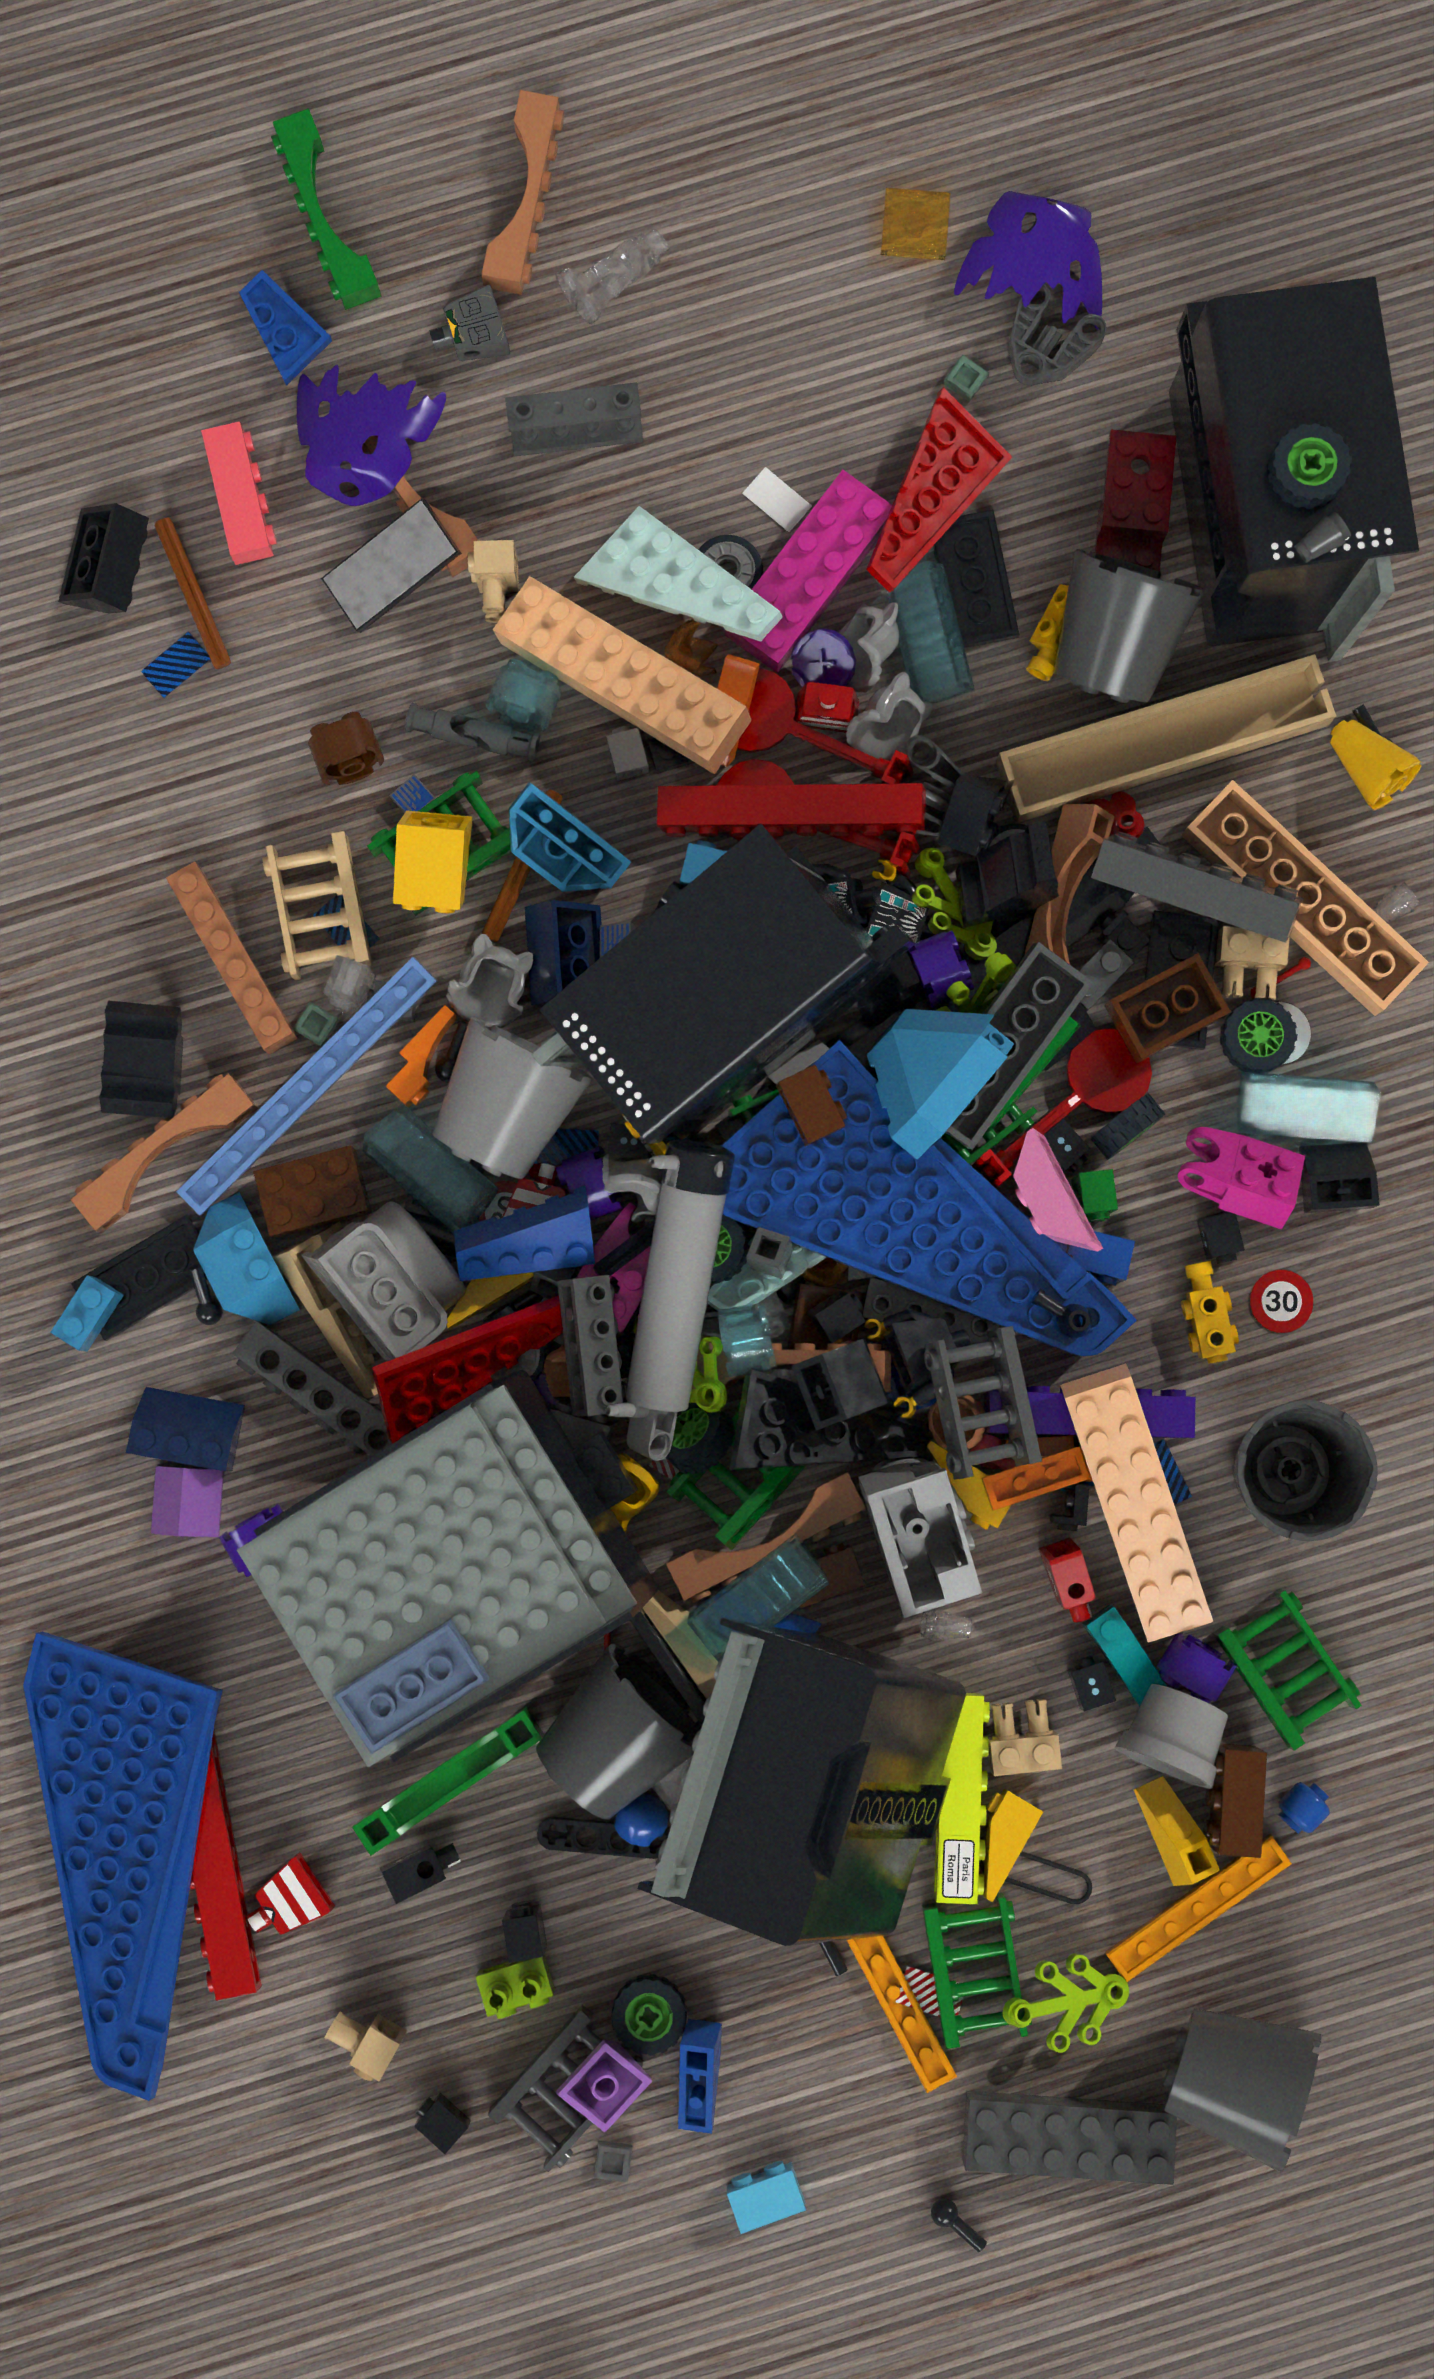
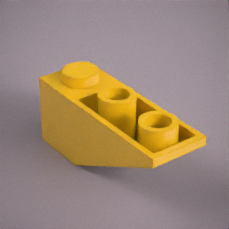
(1175, 1834)

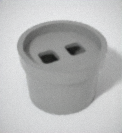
(1175, 1735)

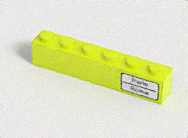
(958, 1828)

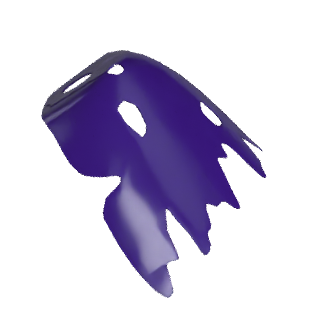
(1038, 255)
(350, 423)

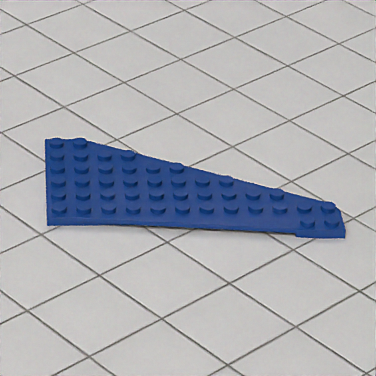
(908, 1219)
(123, 1804)

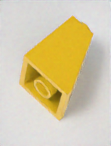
(431, 861)

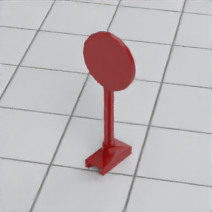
(773, 719)
(767, 773)
(1100, 1077)

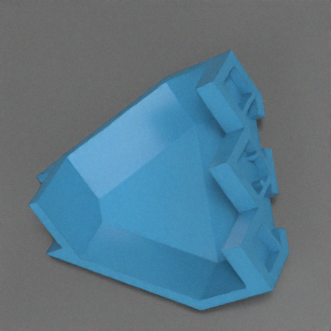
(932, 1070)

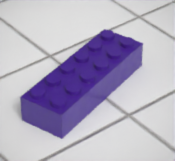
(1166, 1415)

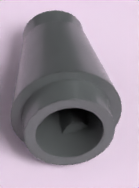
(1323, 537)

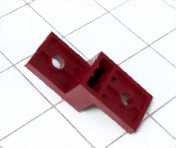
(1135, 505)

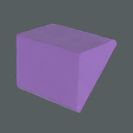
(187, 1501)
(604, 2084)

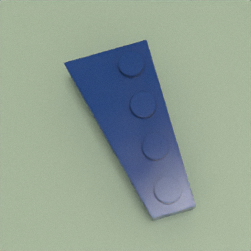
(528, 1240)

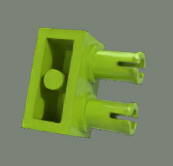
(515, 1985)

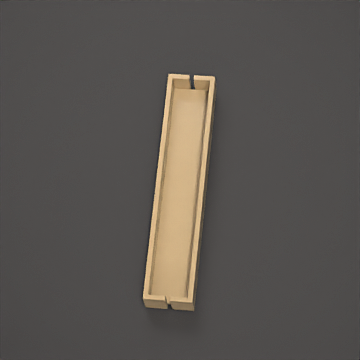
(1165, 738)

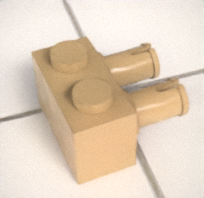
(496, 573)
(1245, 949)
(1027, 1752)
(369, 2046)

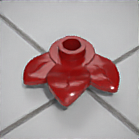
(1123, 809)

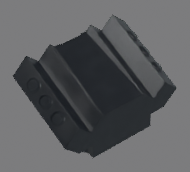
(1008, 878)
(141, 1059)

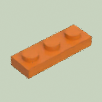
(1035, 1479)

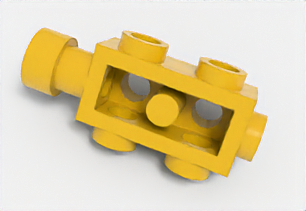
(1047, 636)
(1205, 1322)

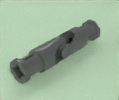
(487, 735)

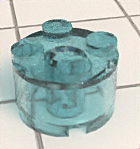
(524, 696)
(744, 1339)

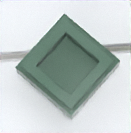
(966, 378)
(315, 1024)

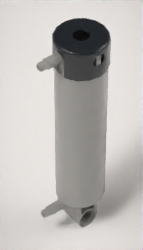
(674, 1292)

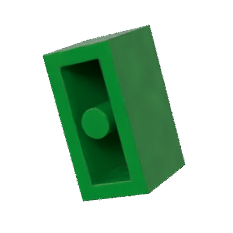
(1096, 1194)

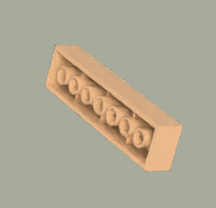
(622, 675)
(1332, 919)
(1137, 1502)

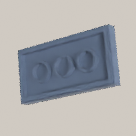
(411, 1686)

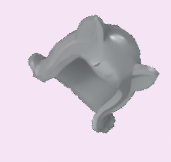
(873, 638)
(888, 720)
(490, 984)
(634, 1177)

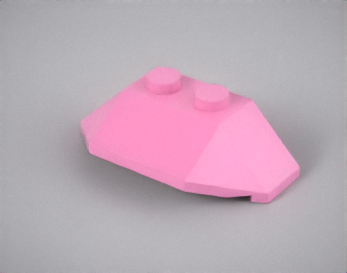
(1050, 1196)

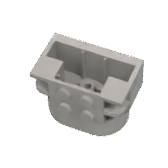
(389, 1280)
(920, 1534)

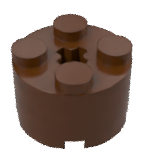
(345, 749)

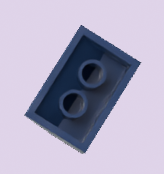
(562, 943)
(186, 1429)

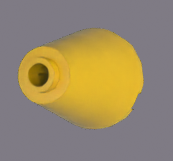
(1373, 762)

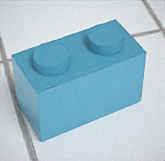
(765, 2196)

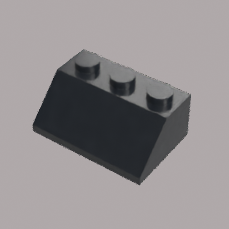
(104, 558)

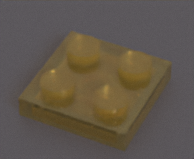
(915, 223)

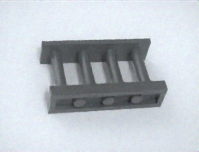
(574, 419)
(1014, 1413)
(533, 2081)

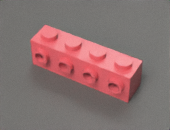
(238, 494)

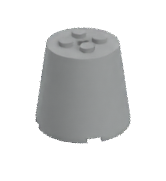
(504, 1103)

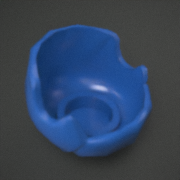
(642, 1820)

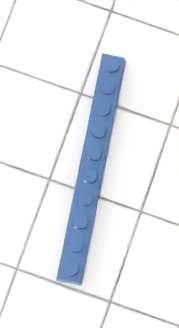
(307, 1086)

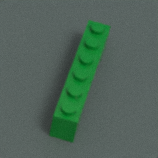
(351, 273)
(448, 1781)

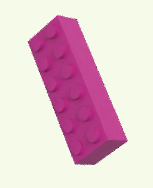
(816, 565)

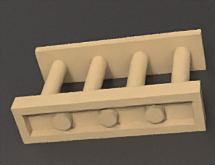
(343, 884)

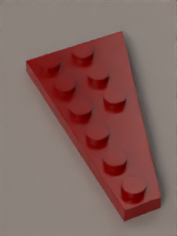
(943, 478)
(458, 1366)

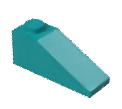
(1123, 1652)

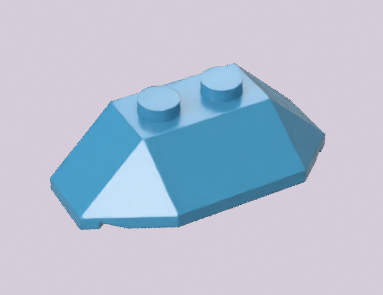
(561, 844)
(242, 1264)

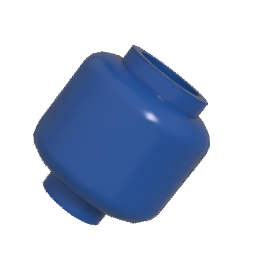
(1304, 1807)

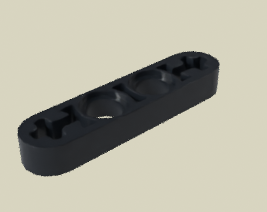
(602, 1844)

